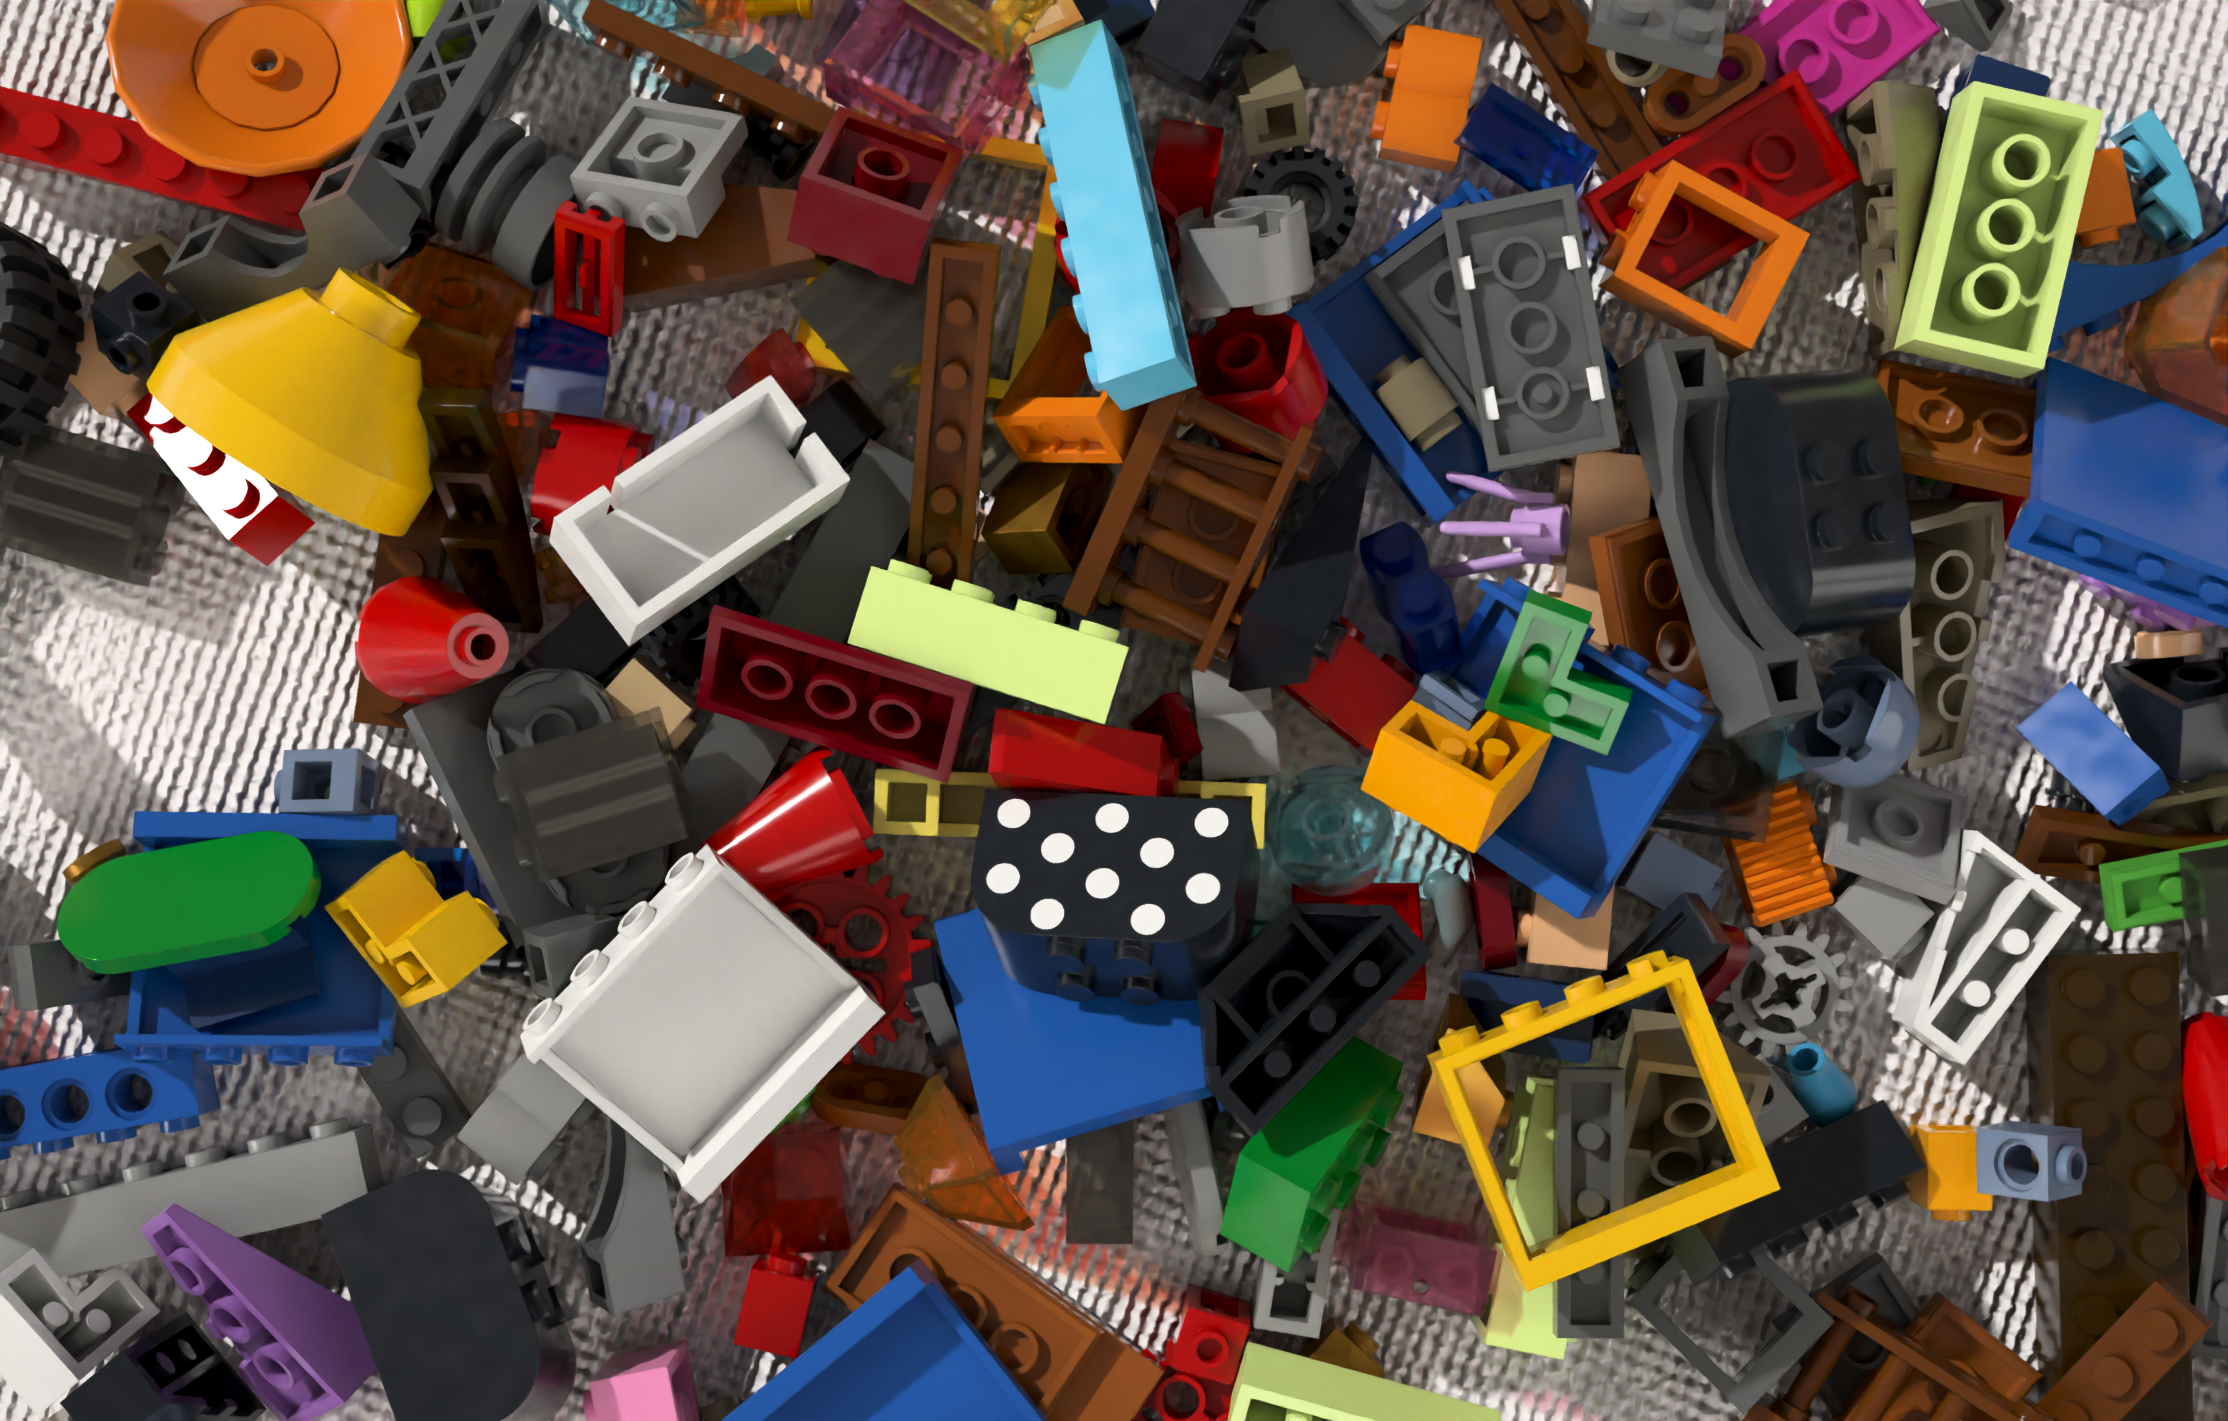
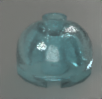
(1329, 832)

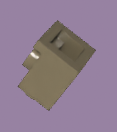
(1271, 103)

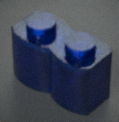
(560, 367)
(1412, 598)

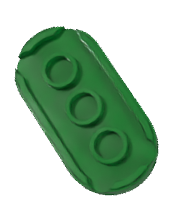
(189, 902)

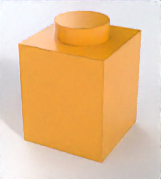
(1950, 1172)

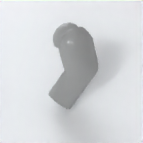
(1453, 912)

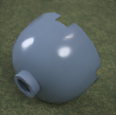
(1864, 728)

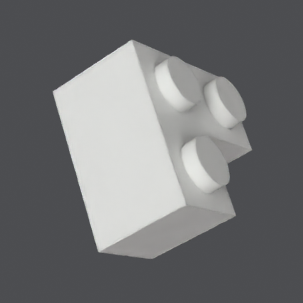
(59, 1337)

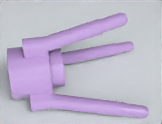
(1538, 529)

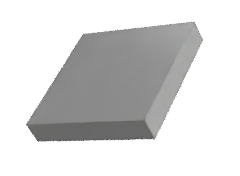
(1897, 835)

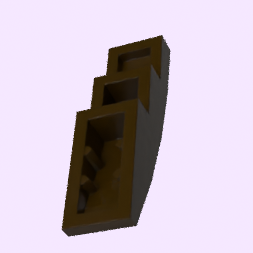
(485, 508)

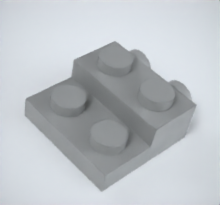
(660, 166)

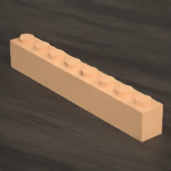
(1601, 495)

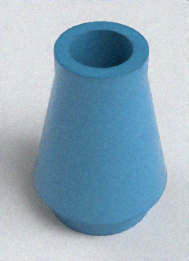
(1820, 1085)

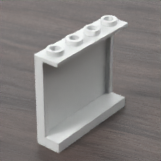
(702, 1021)

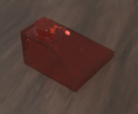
(790, 1194)

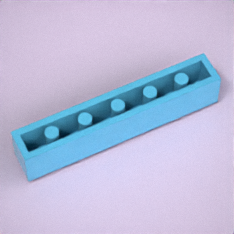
(1110, 218)

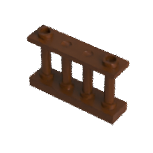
(1127, 522)
(1856, 1311)

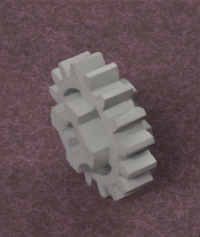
(1796, 1011)

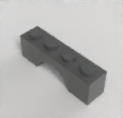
(349, 221)

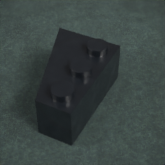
(166, 1378)

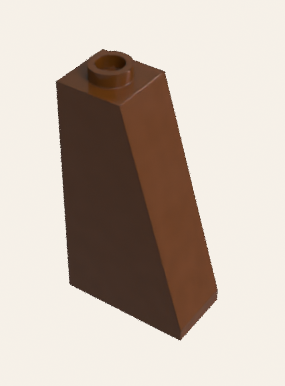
(735, 253)

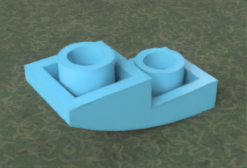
(2170, 203)

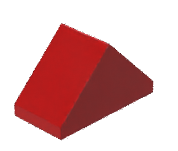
(1187, 164)

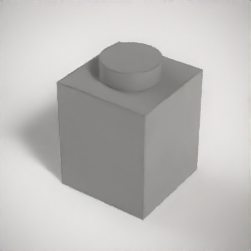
(1879, 915)

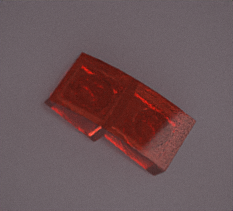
(785, 361)

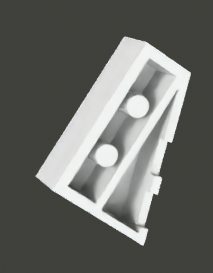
(1979, 949)

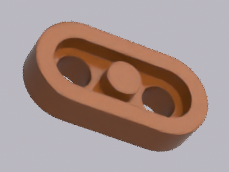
(1704, 96)
(867, 1097)

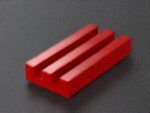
(595, 279)

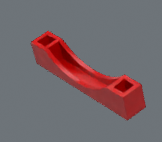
(119, 152)

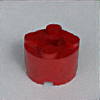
(1260, 371)
(582, 461)

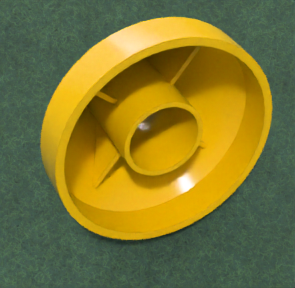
(312, 398)

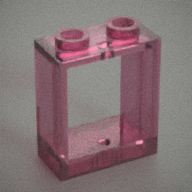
(872, 39)
(1395, 1247)

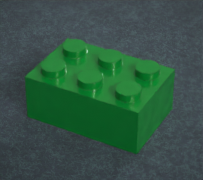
(1313, 1155)

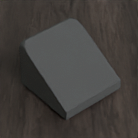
(1971, 20)

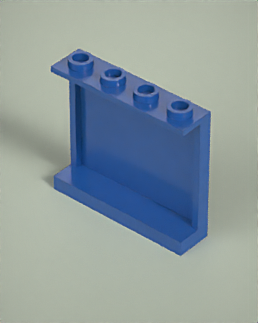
(1359, 340)
(2128, 491)
(1585, 806)
(355, 1010)
(1059, 1064)
(896, 1360)

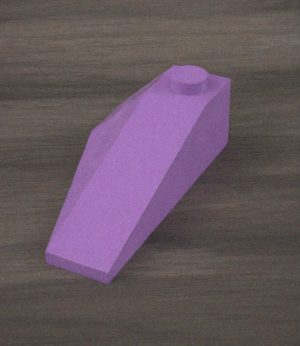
(295, 1335)

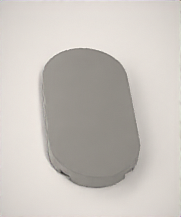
(1197, 1176)

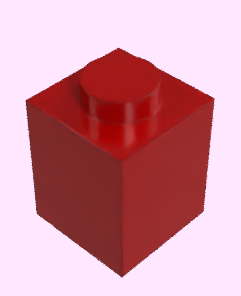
(777, 1305)

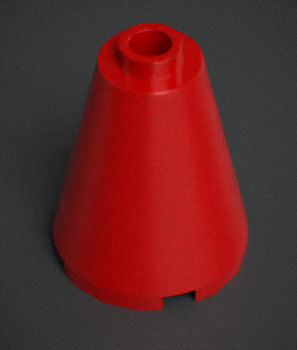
(427, 640)
(798, 829)
(2206, 1097)

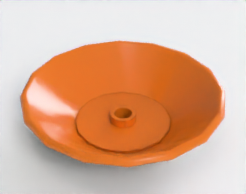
(197, 89)

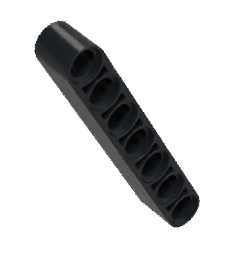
(587, 637)

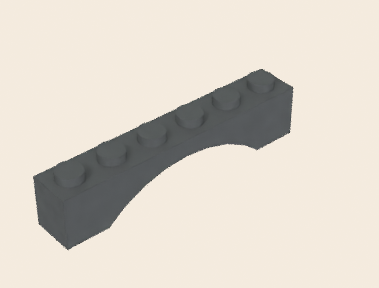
(1679, 419)
(631, 1236)

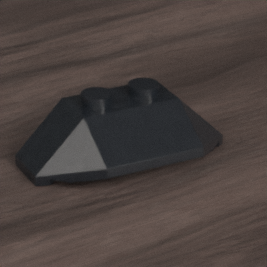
(1298, 1000)

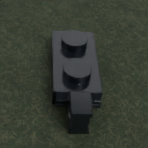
(1681, 930)
(931, 998)

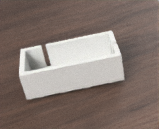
(698, 510)

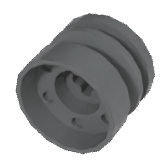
(508, 200)

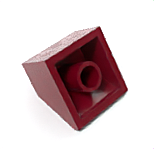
(873, 195)

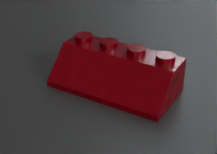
(834, 694)

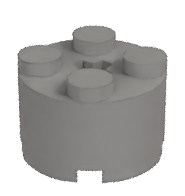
(1245, 256)

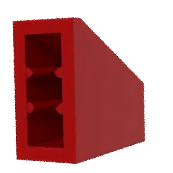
(1078, 757)

